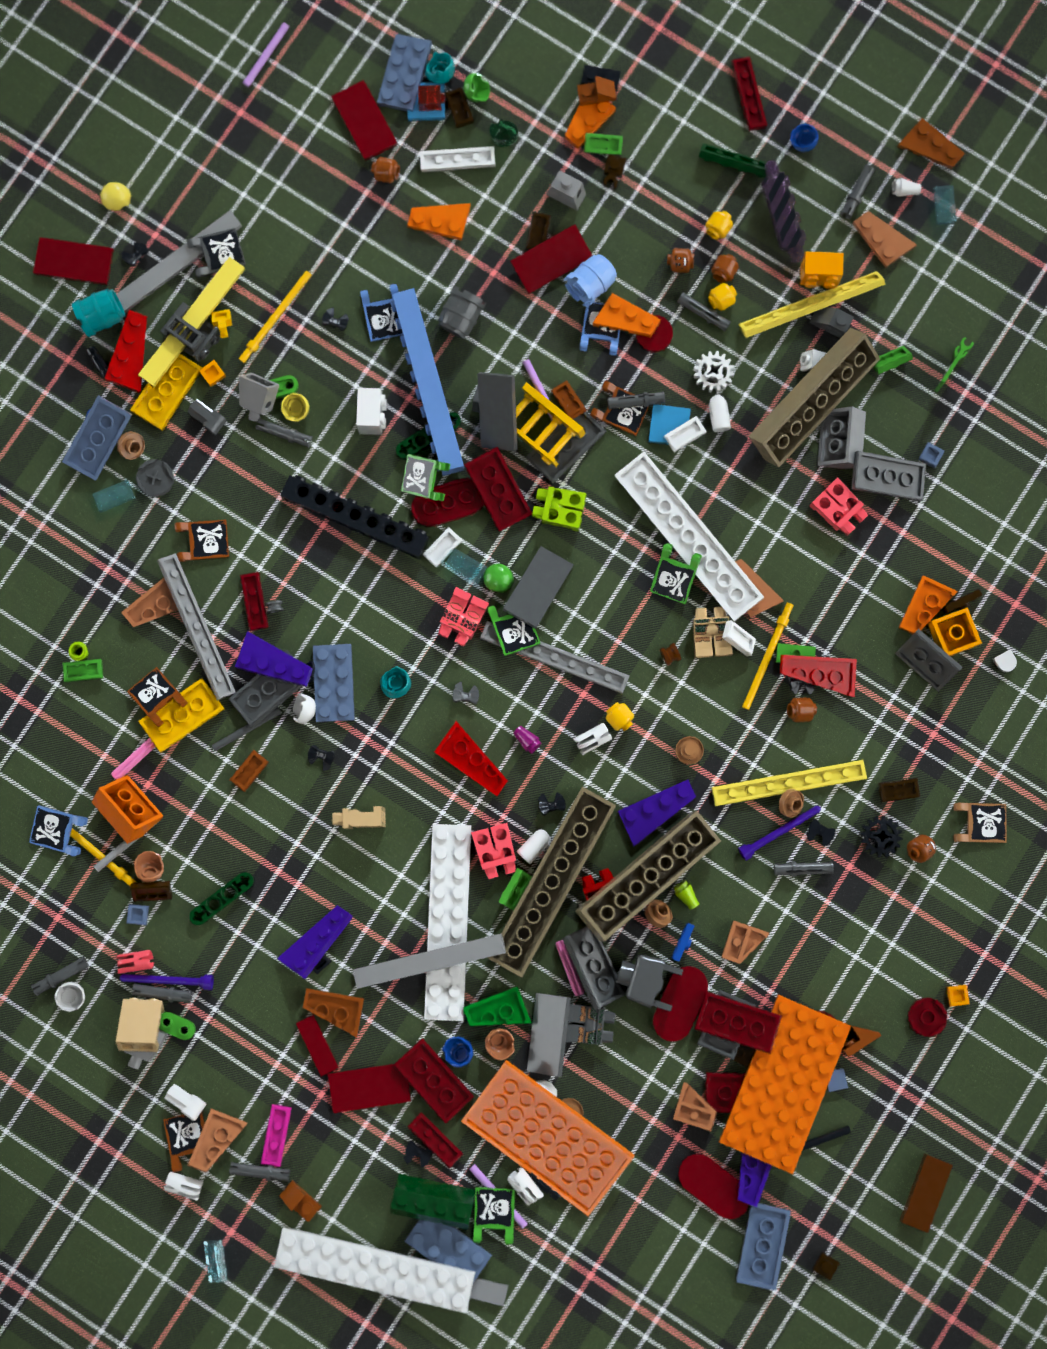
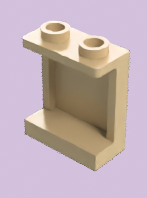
(139, 1025)

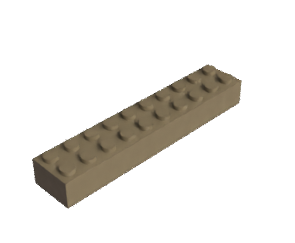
(553, 880)

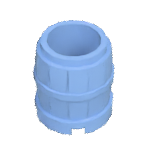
(590, 279)

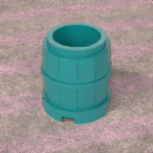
(98, 311)

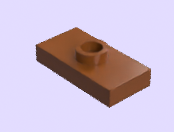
(568, 400)
(249, 771)

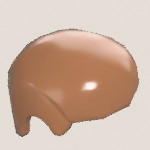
(148, 866)
(499, 1044)

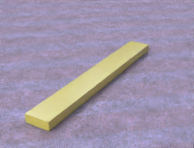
(811, 304)
(195, 316)
(797, 780)

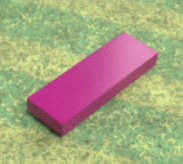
(276, 1135)

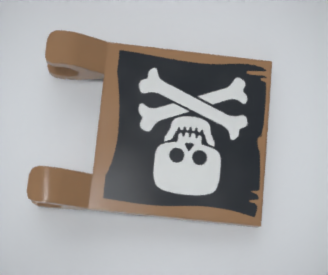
(984, 822)

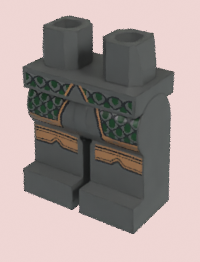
(592, 1029)

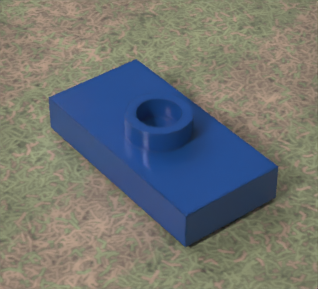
(683, 942)

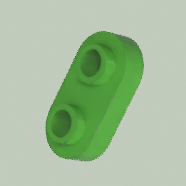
(283, 381)
(176, 1025)

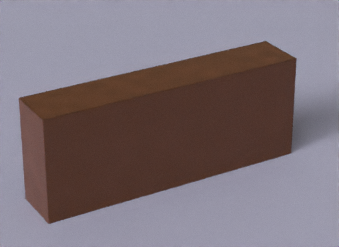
(926, 1193)

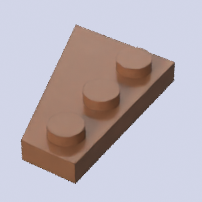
(883, 239)
(770, 599)
(151, 605)
(214, 1139)

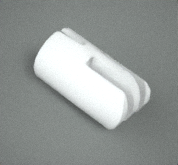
(719, 414)
(593, 738)
(534, 846)
(183, 1185)
(525, 1186)

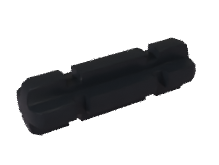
(97, 360)
(543, 1186)

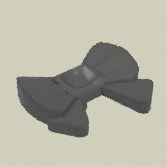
(459, 695)

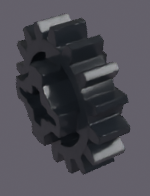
(880, 845)

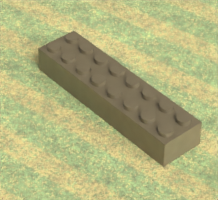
(814, 397)
(648, 876)

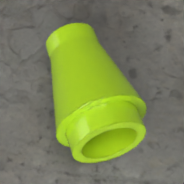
(74, 650)
(686, 894)

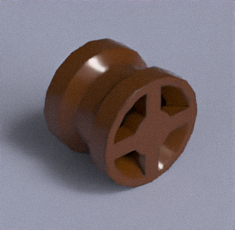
(670, 654)

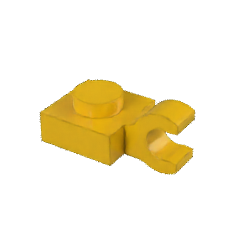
(221, 320)

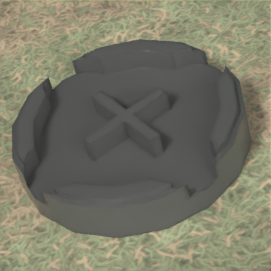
(155, 478)

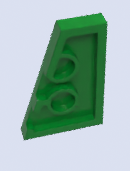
(498, 1009)

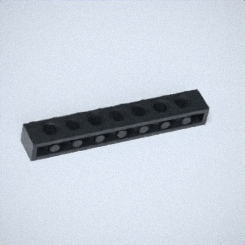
(291, 494)

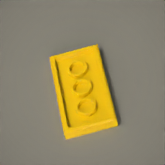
(160, 402)
(182, 721)

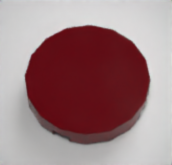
(660, 339)
(927, 1017)

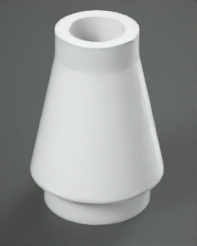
(903, 187)

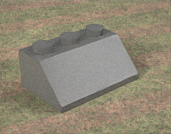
(841, 437)

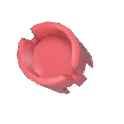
(138, 961)

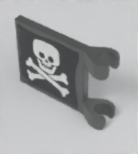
(217, 249)

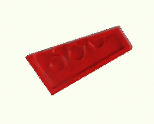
(129, 353)
(824, 672)
(467, 757)

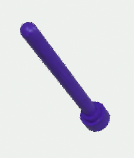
(747, 851)
(205, 982)

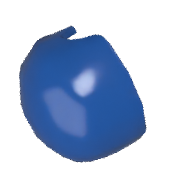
(804, 138)
(458, 1051)

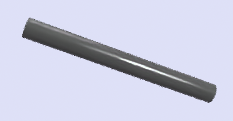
(244, 730)

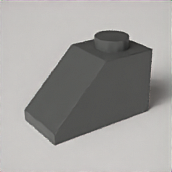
(832, 321)

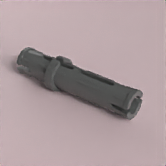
(854, 198)
(722, 323)
(636, 400)
(285, 433)
(803, 868)
(53, 979)
(162, 993)
(259, 1171)

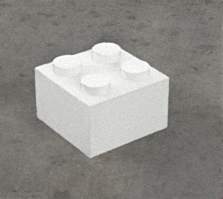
(370, 411)

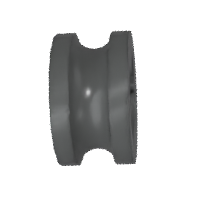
(274, 606)

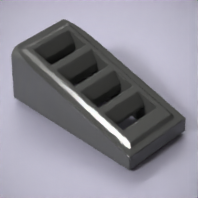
(196, 333)

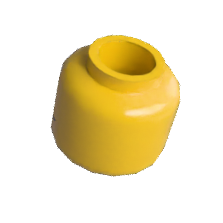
(719, 225)
(722, 297)
(619, 716)

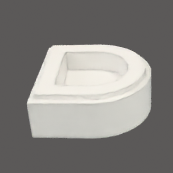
(1006, 662)

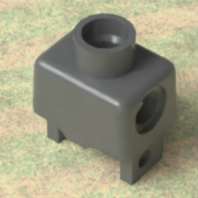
(645, 980)

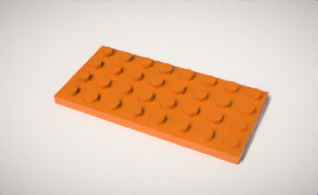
(786, 1086)
(547, 1138)

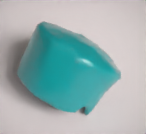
(440, 68)
(395, 682)

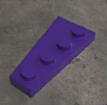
(650, 813)

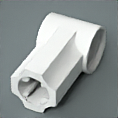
(189, 1105)

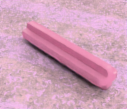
(133, 759)
(569, 968)

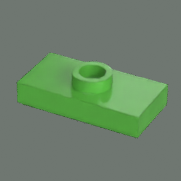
(603, 144)
(892, 359)
(798, 650)
(83, 670)

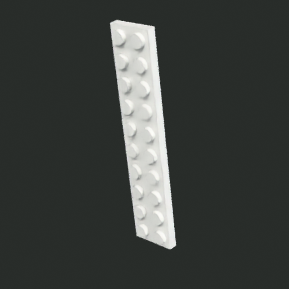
(689, 536)
(448, 918)
(374, 1269)

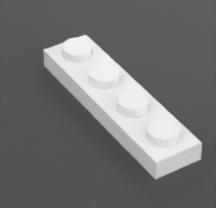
(457, 159)

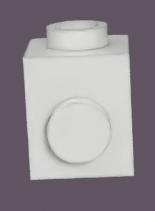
(810, 359)

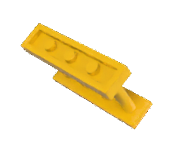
(559, 417)

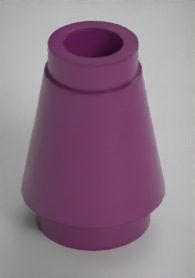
(527, 739)

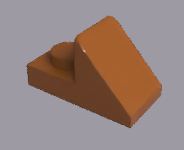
(600, 91)
(864, 1037)
(300, 1201)

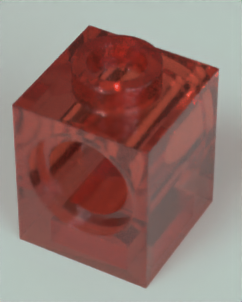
(430, 98)

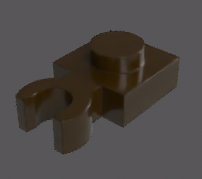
(614, 168)

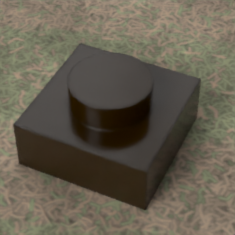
(826, 1266)

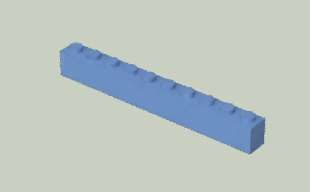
(427, 380)

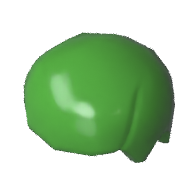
(476, 88)
(498, 578)

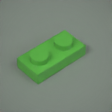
(515, 889)

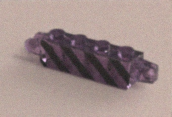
(782, 212)

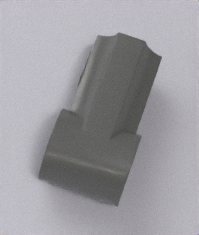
(210, 419)

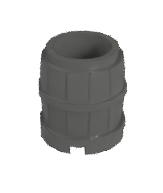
(460, 312)

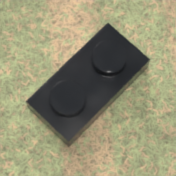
(591, 71)

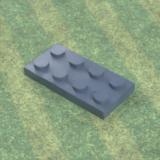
(404, 72)
(97, 437)
(333, 683)
(448, 1246)
(763, 1246)

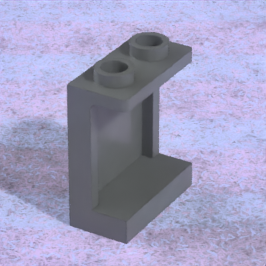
(207, 329)

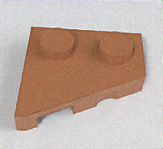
(742, 941)
(694, 1109)

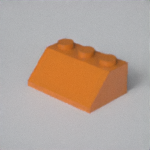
(126, 808)

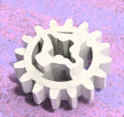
(717, 378)

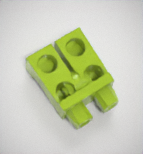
(561, 507)

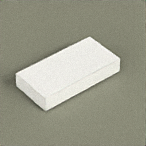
(685, 434)
(442, 547)
(739, 638)

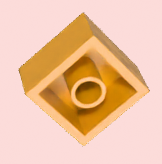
(821, 269)
(955, 632)

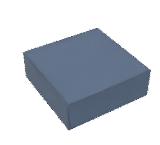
(931, 455)
(137, 914)
(838, 1080)

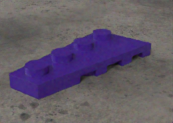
(267, 660)
(313, 945)
(752, 1179)

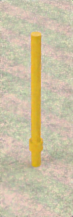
(253, 345)
(782, 622)
(120, 872)

